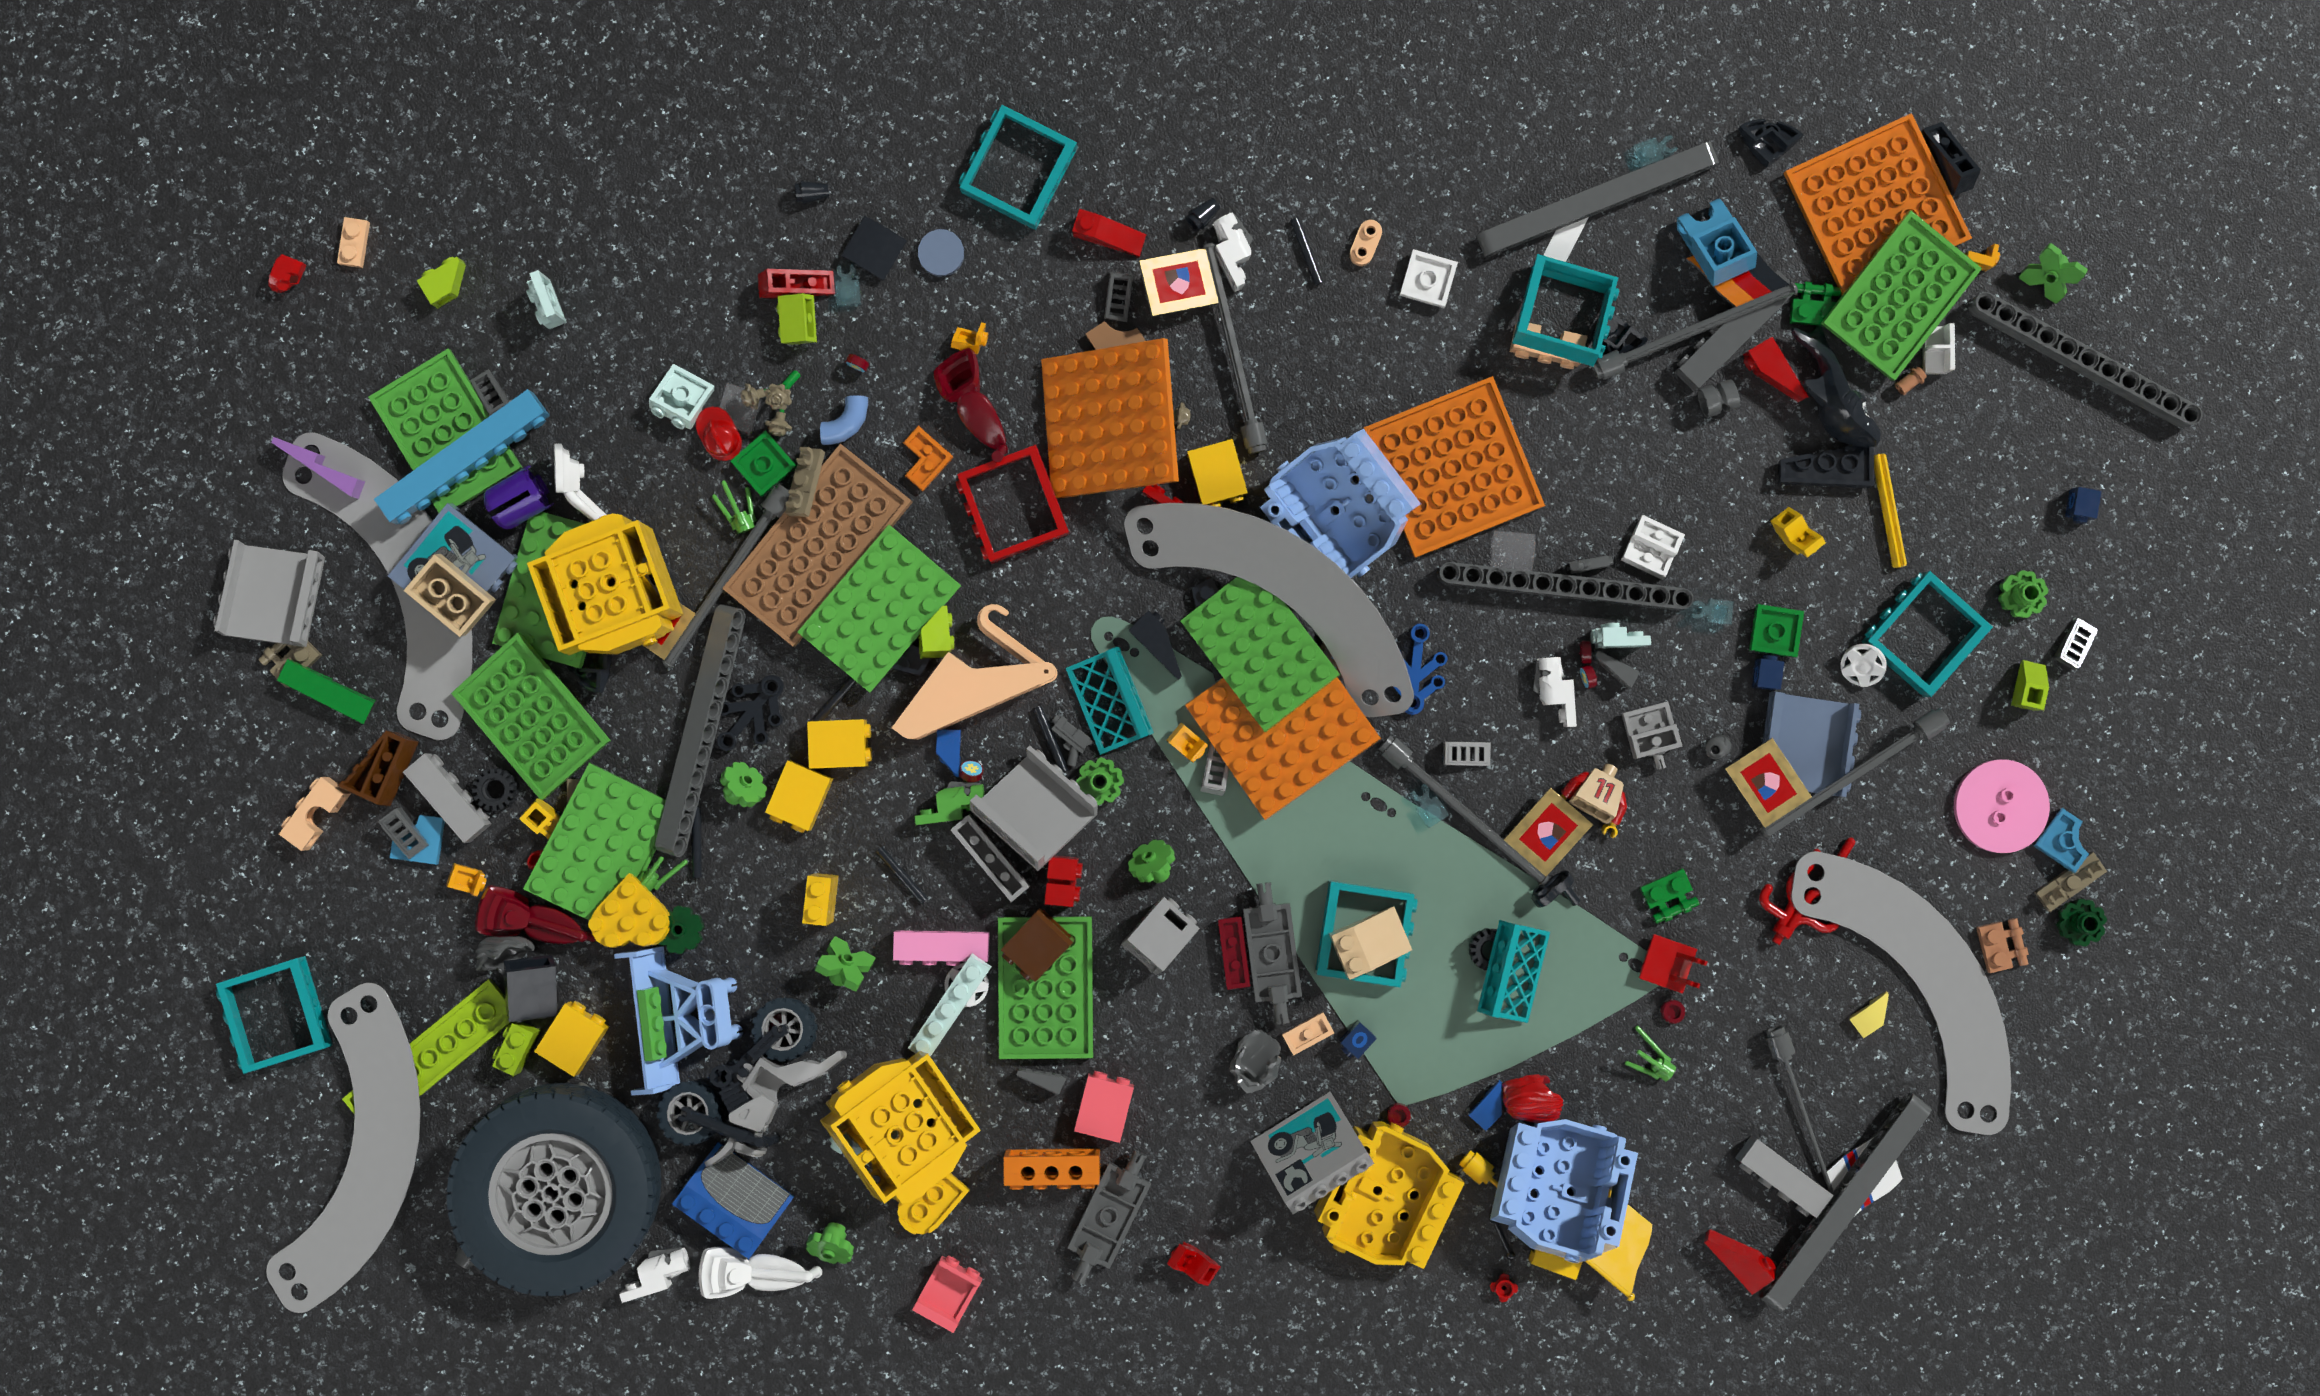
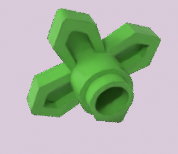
(2053, 272)
(842, 966)

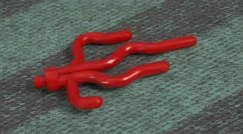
(1790, 917)

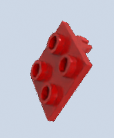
(1669, 964)

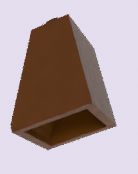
(1037, 945)

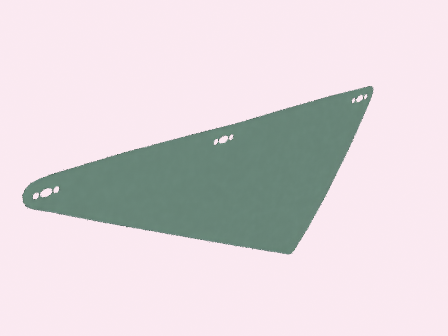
(1430, 1026)

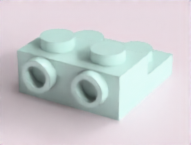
(545, 299)
(680, 397)
(1614, 636)

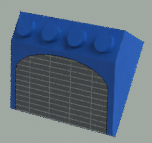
(733, 1201)

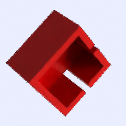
(1062, 882)

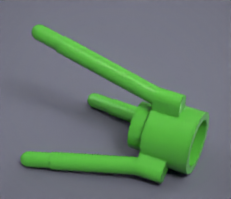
(741, 521)
(649, 877)
(1661, 1066)

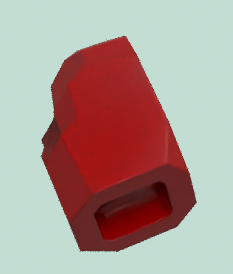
(285, 273)

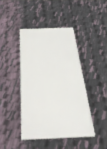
(1564, 241)

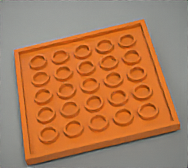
(1865, 189)
(1110, 419)
(1459, 464)
(1294, 753)

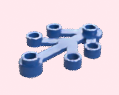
(1417, 673)

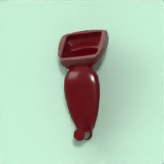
(960, 382)
(508, 913)

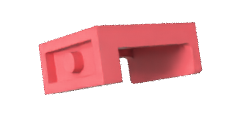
(1104, 1106)
(947, 1293)

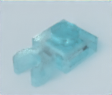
(1651, 151)
(848, 290)
(1717, 611)
(1430, 809)

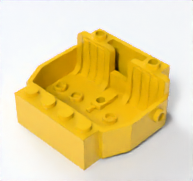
(614, 616)
(883, 1102)
(1371, 1222)

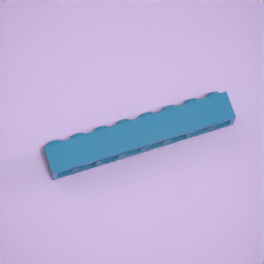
(462, 457)

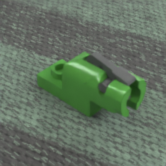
(951, 803)

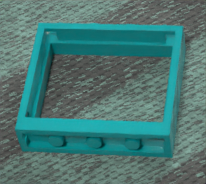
(1051, 184)
(1577, 276)
(1956, 657)
(1328, 925)
(309, 1002)

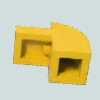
(1796, 533)
(540, 818)

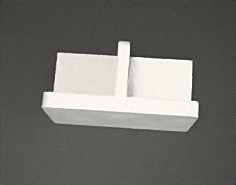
(1939, 350)

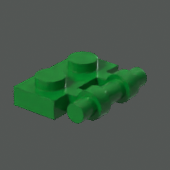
(1809, 311)
(1665, 889)

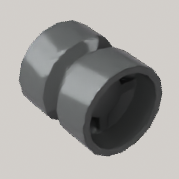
(1715, 399)

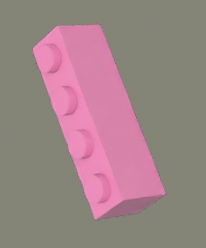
(939, 946)

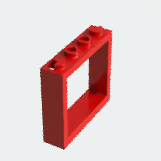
(979, 528)

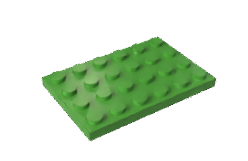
(1901, 295)
(430, 412)
(522, 607)
(879, 608)
(1260, 650)
(530, 716)
(596, 842)
(1056, 1011)

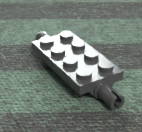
(1272, 952)
(1109, 1216)

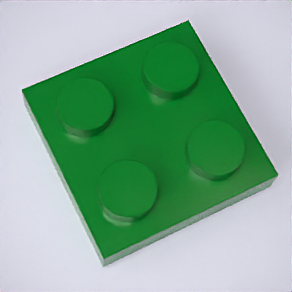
(763, 463)
(1776, 630)

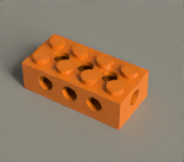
(1063, 1159)

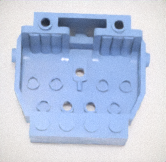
(1323, 479)
(1573, 1158)

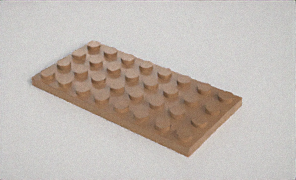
(810, 555)

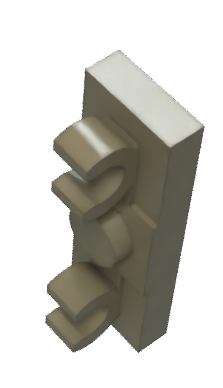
(804, 482)
(2068, 883)

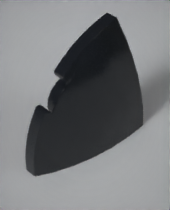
(1769, 140)
(1620, 337)
(594, 671)

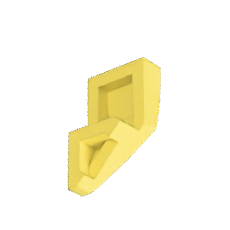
(1872, 1016)

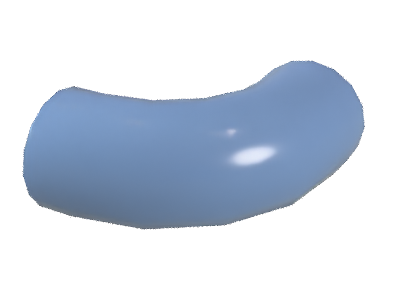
(847, 424)

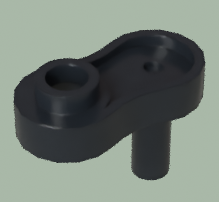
(1559, 883)

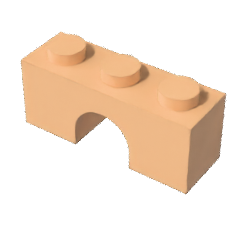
(1524, 352)
(300, 828)

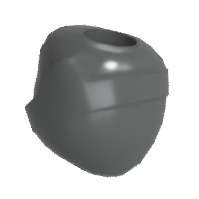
(1718, 747)

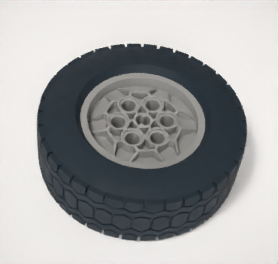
(569, 1130)

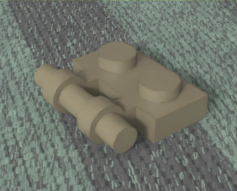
(303, 655)

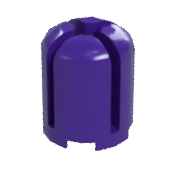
(512, 487)

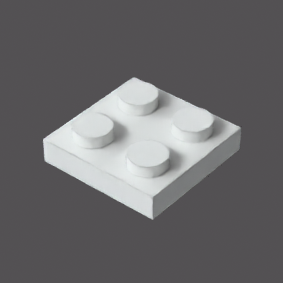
(1428, 278)

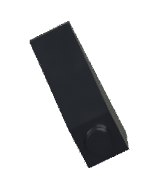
(1953, 161)
(1154, 638)

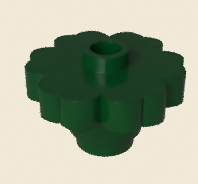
(2081, 922)
(691, 929)

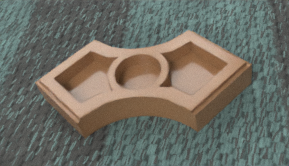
(1104, 336)

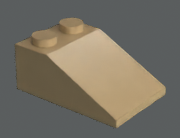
(1370, 942)

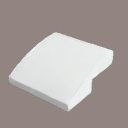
(1652, 547)

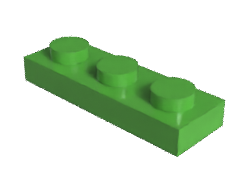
(651, 1023)

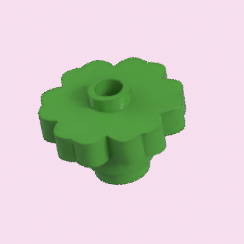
(2023, 594)
(1111, 775)
(742, 785)
(1152, 862)
(831, 1244)

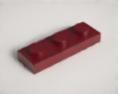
(1234, 952)

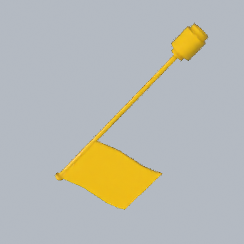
(1617, 1265)

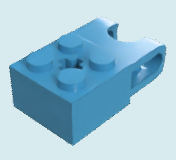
(1718, 243)

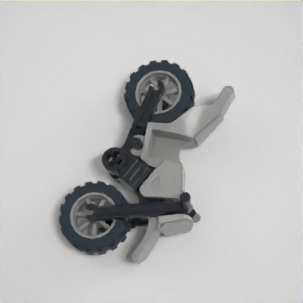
(749, 1086)

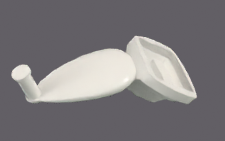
(567, 481)
(727, 1272)

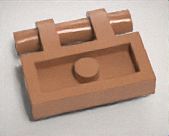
(1995, 947)

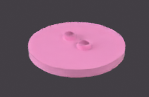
(2001, 806)

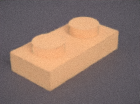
(353, 242)
(1308, 1033)

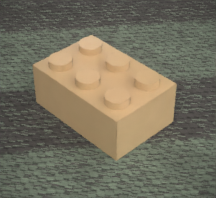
(449, 595)

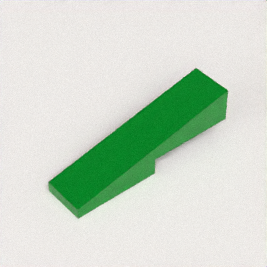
(326, 691)

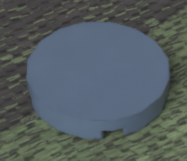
(941, 252)

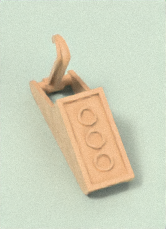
(961, 691)

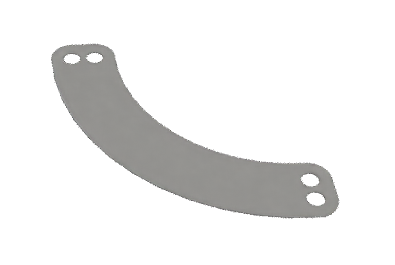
(1295, 574)
(435, 654)
(1940, 967)
(379, 1157)

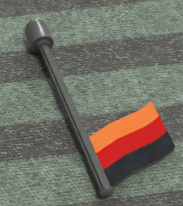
(1745, 292)

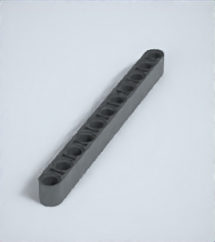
(1597, 199)
(2096, 360)
(1576, 583)
(700, 730)
(1846, 1201)

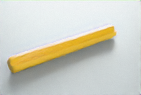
(1889, 511)

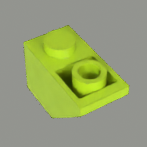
(444, 282)
(935, 635)
(2031, 686)

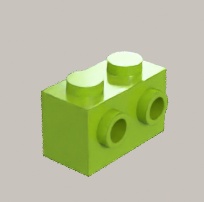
(796, 319)
(515, 1048)

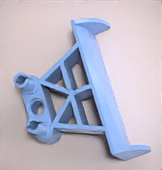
(712, 1031)

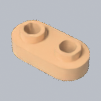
(1365, 242)

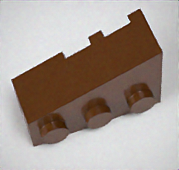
(382, 769)

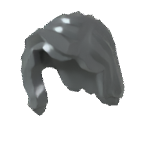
(496, 950)
(1256, 1061)

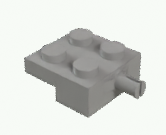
(1651, 732)

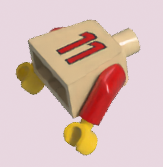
(1598, 796)

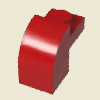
(1193, 1263)

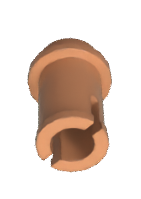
(1911, 380)

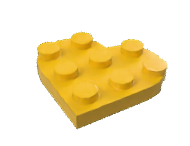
(630, 916)
(933, 1207)

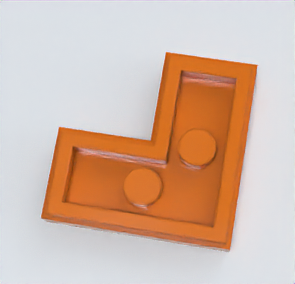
(932, 458)

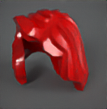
(1531, 1099)

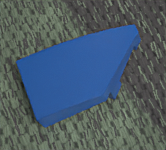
(948, 749)
(1489, 1108)

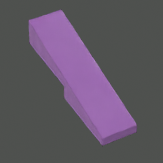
(314, 461)

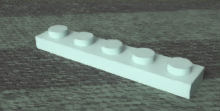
(950, 1005)

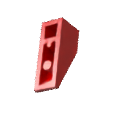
(1108, 233)
(789, 282)
(1772, 367)
(1743, 1261)

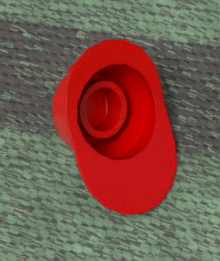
(718, 433)

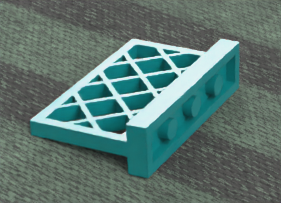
(1128, 693)
(1501, 968)

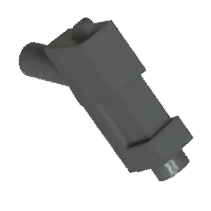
(1590, 564)
(1075, 738)

